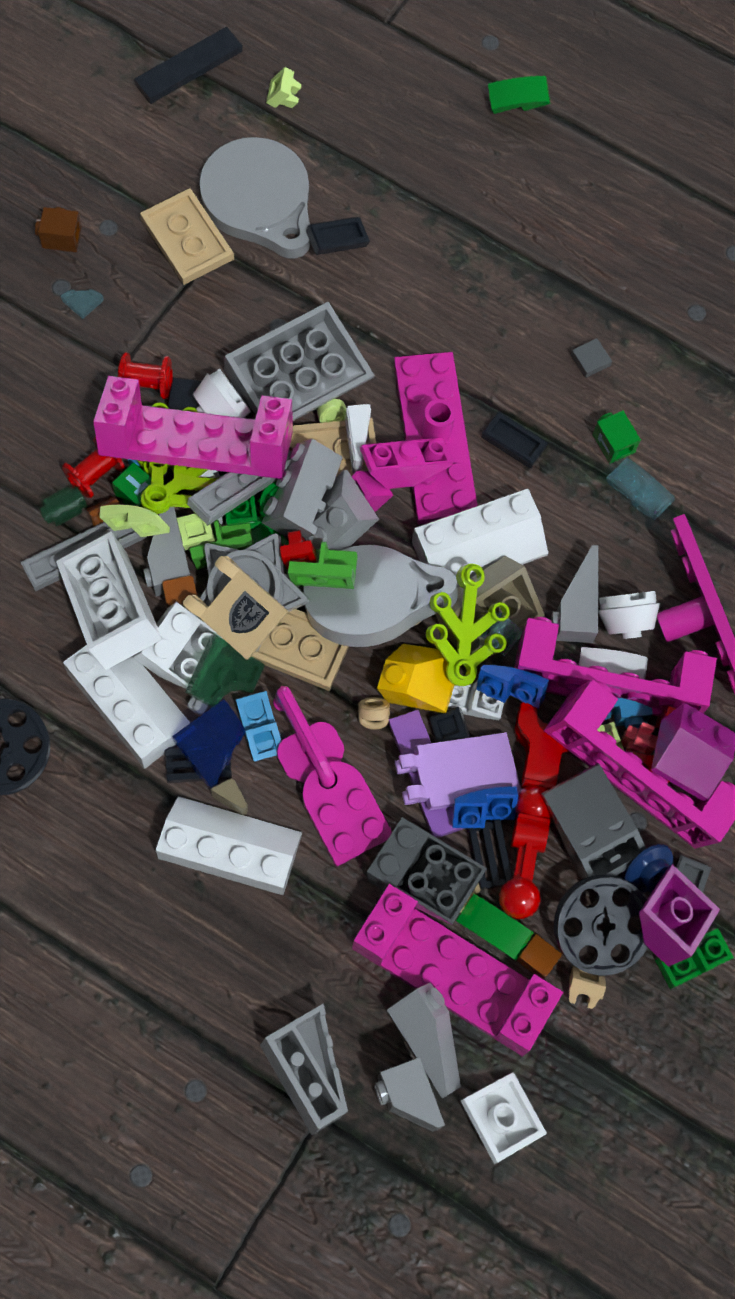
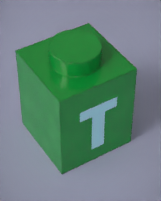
(616, 436)
(131, 484)

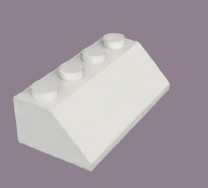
(484, 535)
(129, 703)
(228, 845)

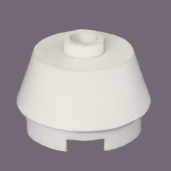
(219, 397)
(629, 613)

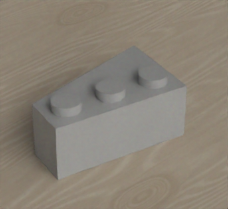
(302, 489)
(307, 1068)

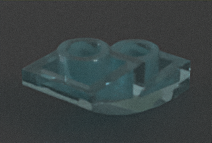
(641, 488)

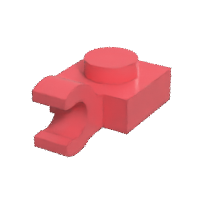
(639, 739)

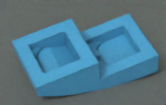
(259, 725)

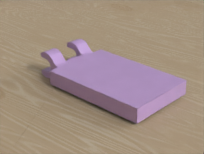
(457, 769)

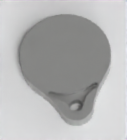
(258, 194)
(386, 598)

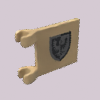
(241, 612)

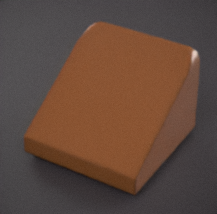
(94, 511)
(178, 589)
(539, 957)

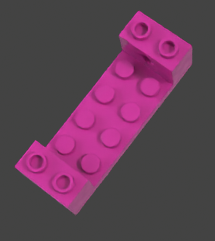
(193, 438)
(689, 682)
(689, 818)
(468, 978)

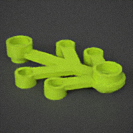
(183, 479)
(465, 629)

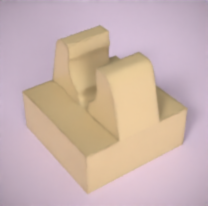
(587, 984)

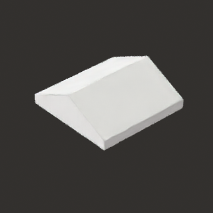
(503, 1117)

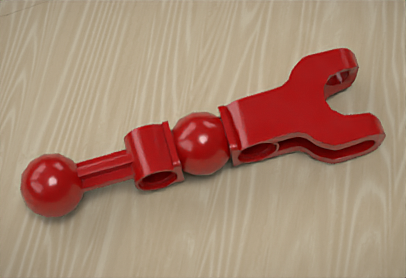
(531, 829)

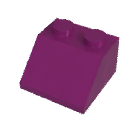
(693, 751)
(676, 917)

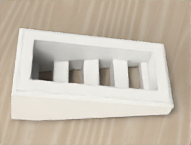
(357, 425)

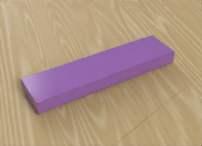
(408, 733)

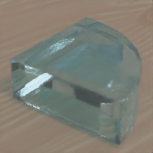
(82, 301)

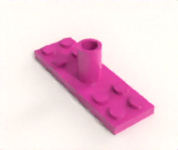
(434, 410)
(701, 611)

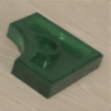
(222, 671)

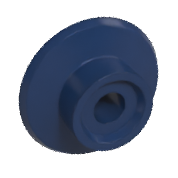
(649, 867)

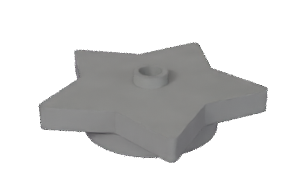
(262, 564)

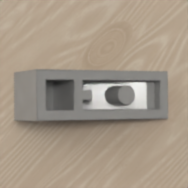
(166, 555)
(579, 606)
(428, 1031)

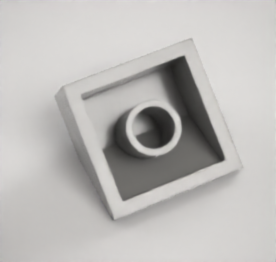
(344, 516)
(409, 1094)

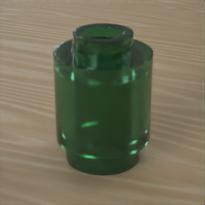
(62, 505)

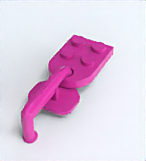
(343, 815)

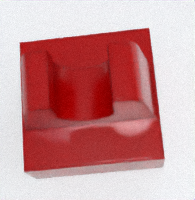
(298, 550)

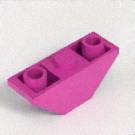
(406, 462)

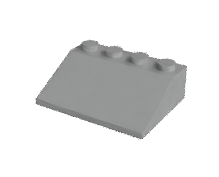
(299, 361)

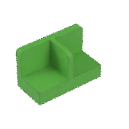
(233, 537)
(333, 569)

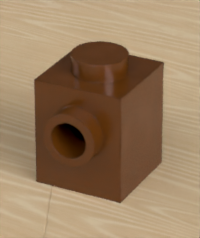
(59, 229)

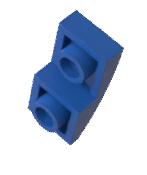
(503, 681)
(487, 804)

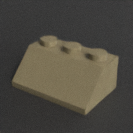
(506, 583)

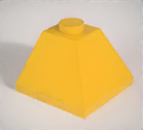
(416, 679)

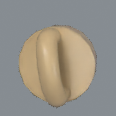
(372, 710)

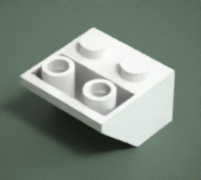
(181, 646)

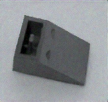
(594, 824)
(426, 871)

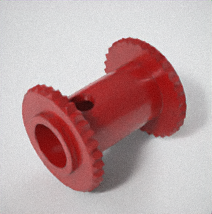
(149, 375)
(91, 470)

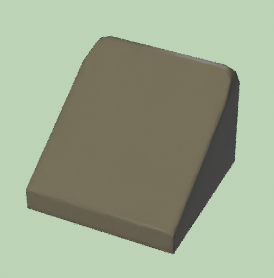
(230, 796)

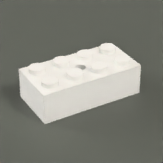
(108, 601)

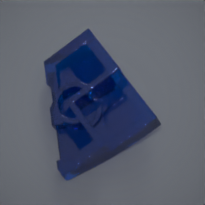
(210, 741)

